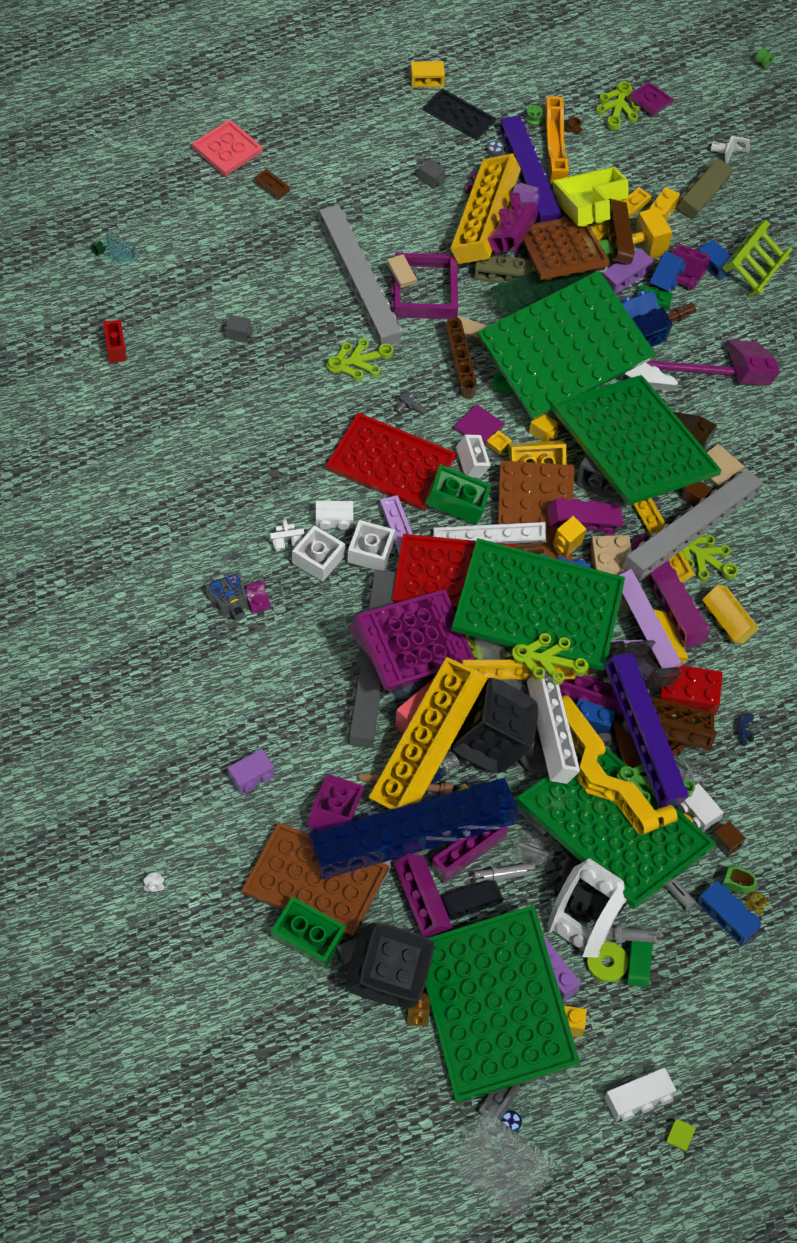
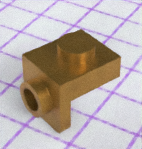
(419, 1014)

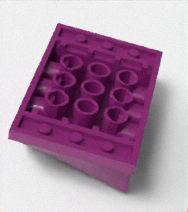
(410, 639)

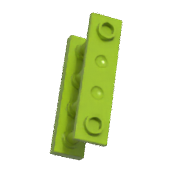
(743, 252)

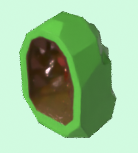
(739, 880)

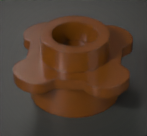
(574, 125)

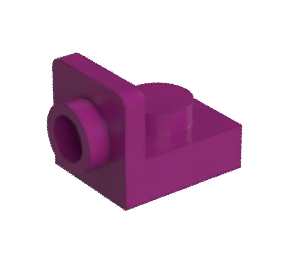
(257, 597)

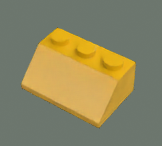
(538, 452)

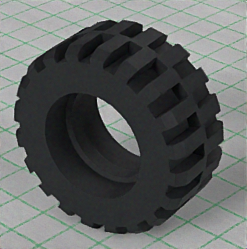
(580, 901)

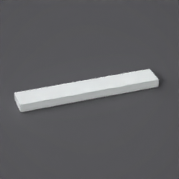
(497, 533)

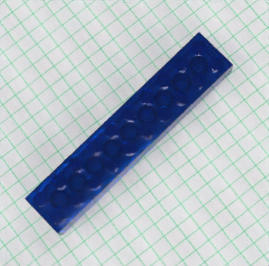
(413, 828)

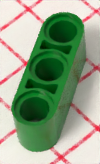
(639, 963)

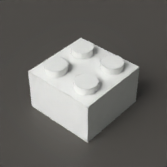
(371, 545)
(318, 553)

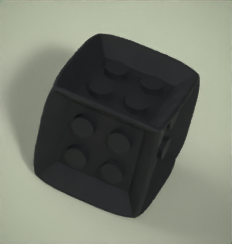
(497, 727)
(389, 965)

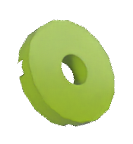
(613, 973)

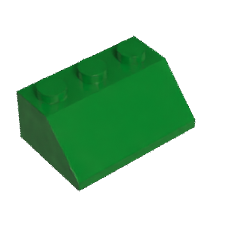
(458, 494)
(308, 932)

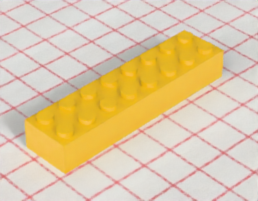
(489, 195)
(428, 735)

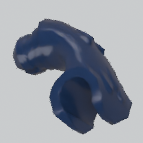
(743, 734)

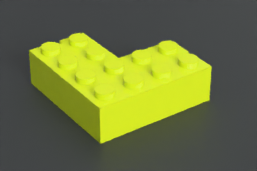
(588, 194)

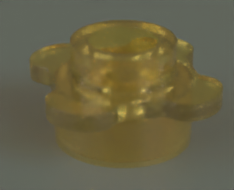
(761, 899)

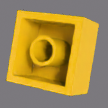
(652, 232)

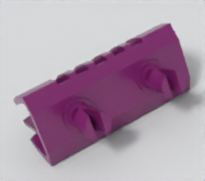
(513, 224)

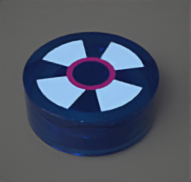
(512, 1120)

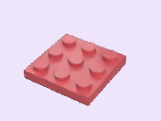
(227, 147)

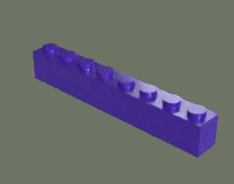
(531, 173)
(646, 730)

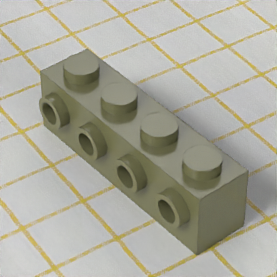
(704, 190)
(502, 268)

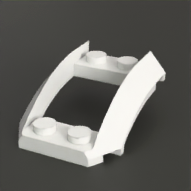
(574, 932)

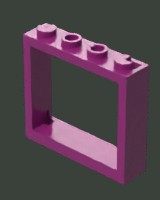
(427, 311)

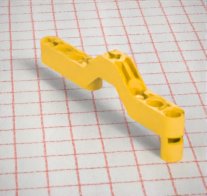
(597, 783)

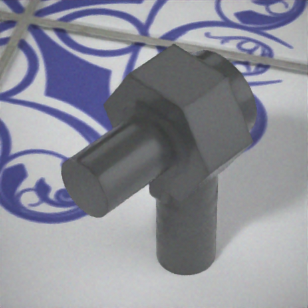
(407, 399)

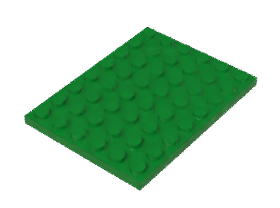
(566, 344)
(635, 439)
(522, 594)
(601, 832)
(498, 1005)

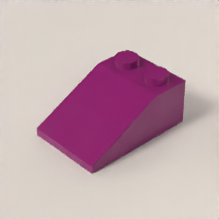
(752, 362)
(335, 803)

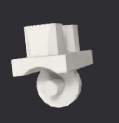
(279, 537)

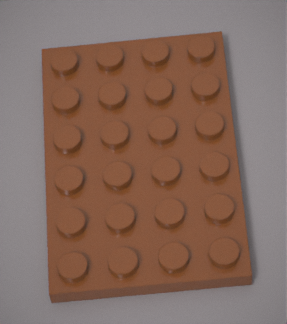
(563, 248)
(527, 491)
(290, 870)

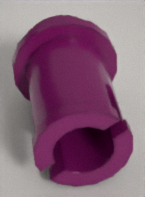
(687, 282)

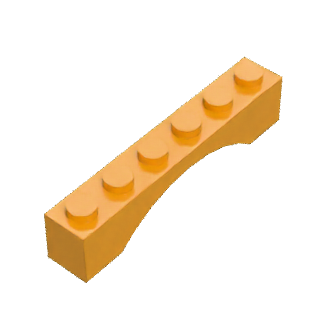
(555, 138)

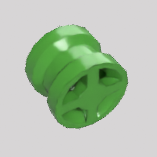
(764, 57)
(534, 115)

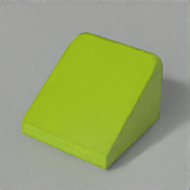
(680, 1135)

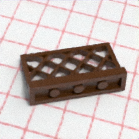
(683, 729)

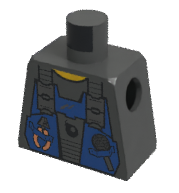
(228, 596)

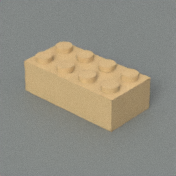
(608, 556)

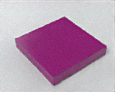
(651, 98)
(479, 422)

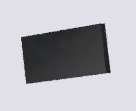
(459, 114)

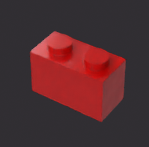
(114, 341)

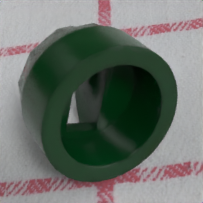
(97, 248)

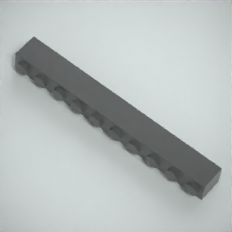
(368, 682)

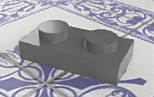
(499, 1101)

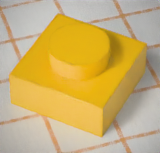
(498, 442)

